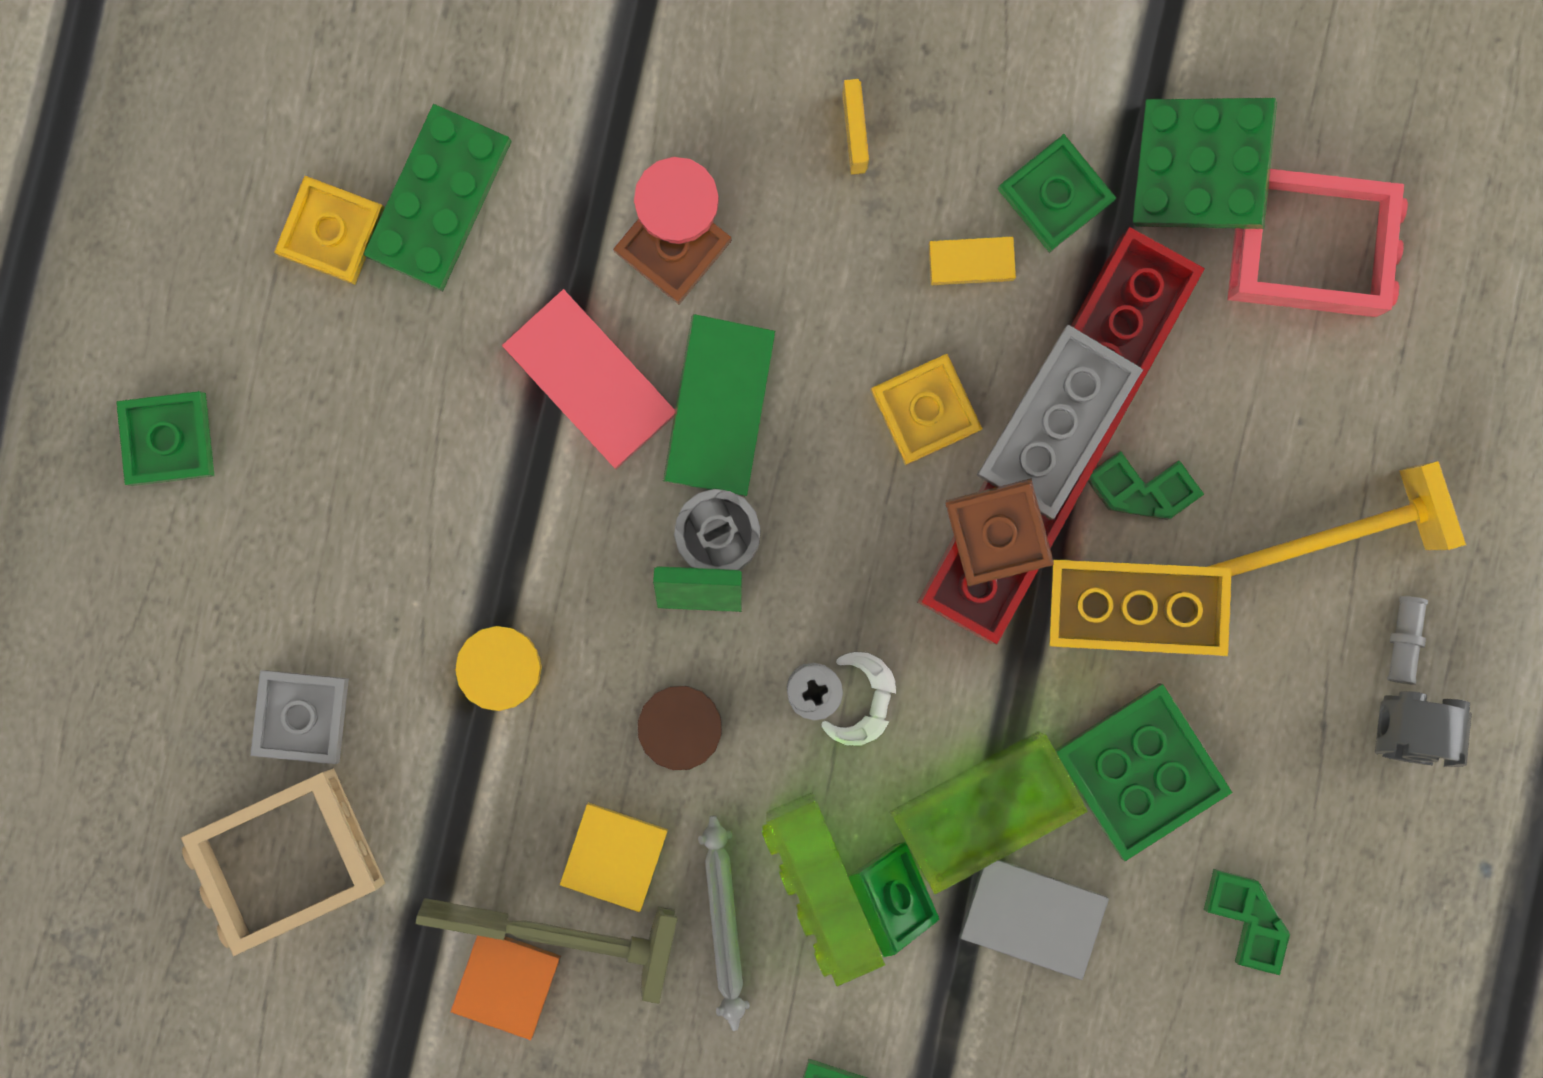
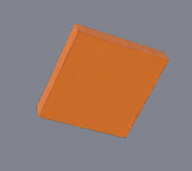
(506, 985)

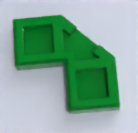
(1159, 498)
(1263, 932)

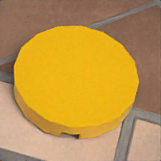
(498, 668)

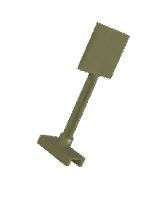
(650, 952)

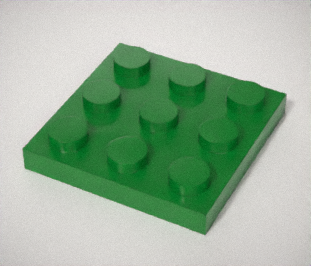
(1205, 163)
(1142, 772)

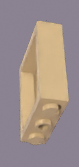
(344, 830)

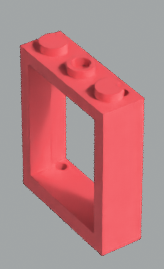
(1388, 250)

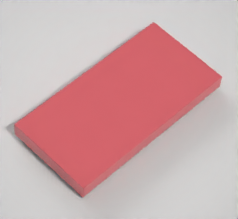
(589, 379)

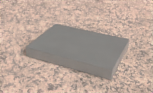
(1034, 918)

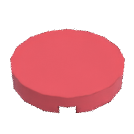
(676, 200)

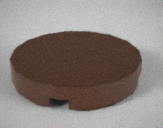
(679, 727)

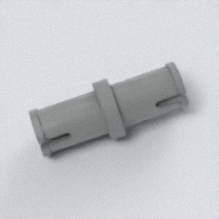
(1407, 640)

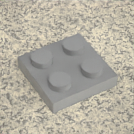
(299, 717)

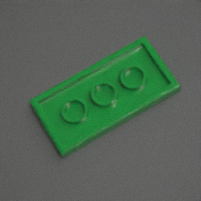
(719, 405)

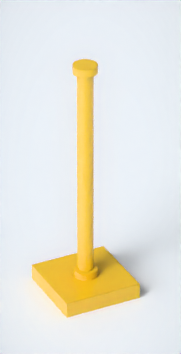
(1428, 506)

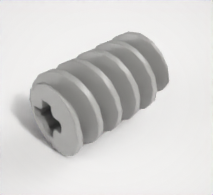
(830, 697)

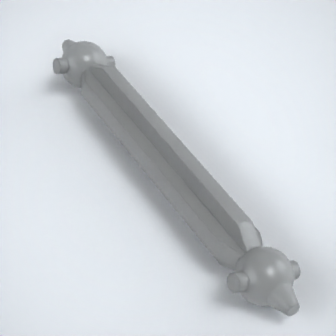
(724, 923)

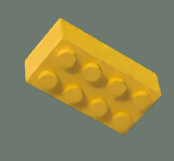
(1140, 607)

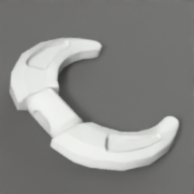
(874, 725)

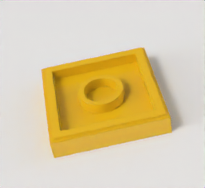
(329, 230)
(926, 409)
(613, 857)

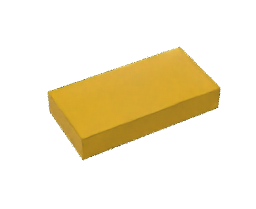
(855, 126)
(972, 261)

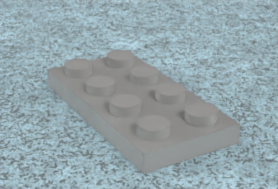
(1061, 419)

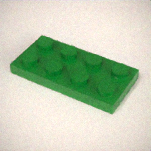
(437, 197)

